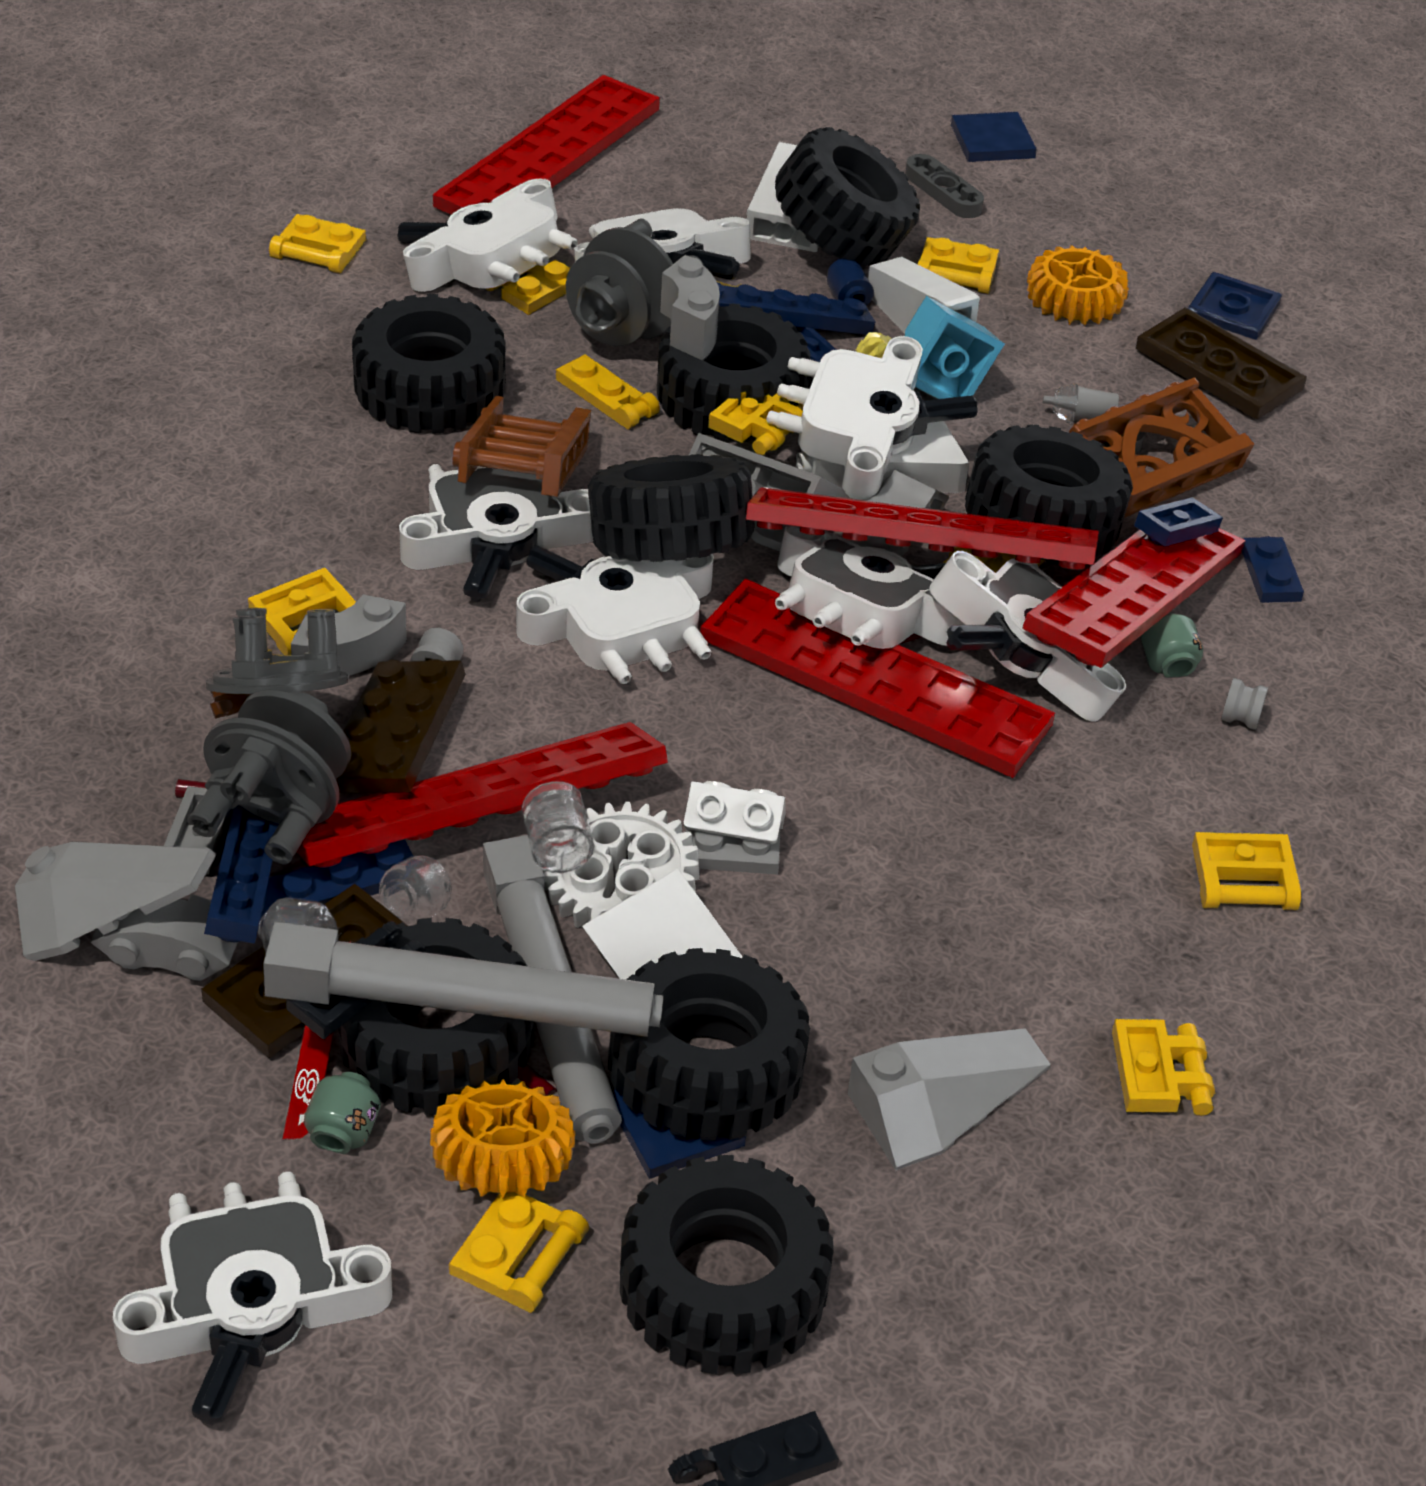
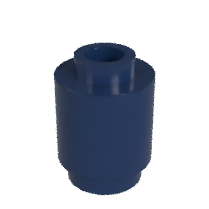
(849, 281)

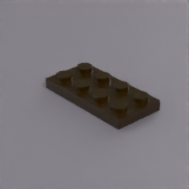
(1221, 363)
(398, 723)
(240, 991)

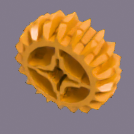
(1077, 284)
(502, 1138)

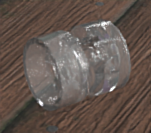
(558, 827)

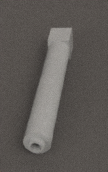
(313, 964)
(571, 1052)

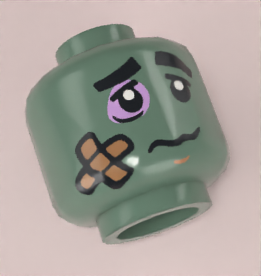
(1173, 646)
(342, 1112)

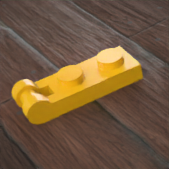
(607, 391)

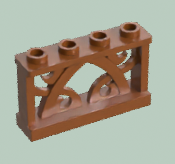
(1155, 413)

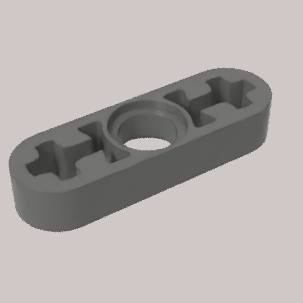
(957, 197)

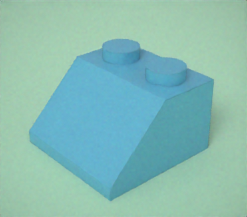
(953, 352)

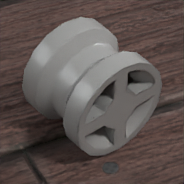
(438, 644)
(1244, 703)

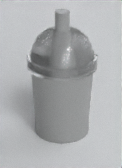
(1080, 402)

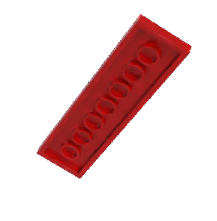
(939, 528)

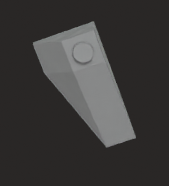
(768, 474)
(95, 886)
(936, 1089)

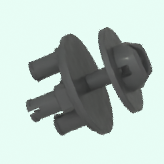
(619, 285)
(260, 670)
(275, 764)

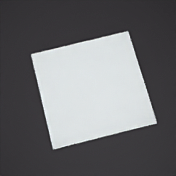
(654, 923)

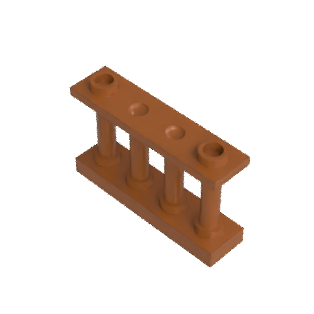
(524, 446)

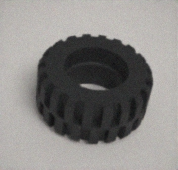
(847, 196)
(747, 358)
(428, 362)
(1050, 480)
(670, 507)
(426, 1065)
(714, 1088)
(725, 1321)

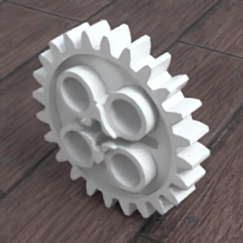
(652, 854)

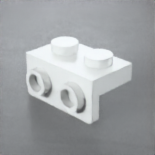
(735, 812)

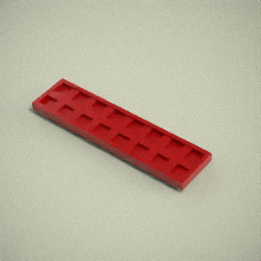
(553, 144)
(1128, 593)
(884, 683)
(479, 790)

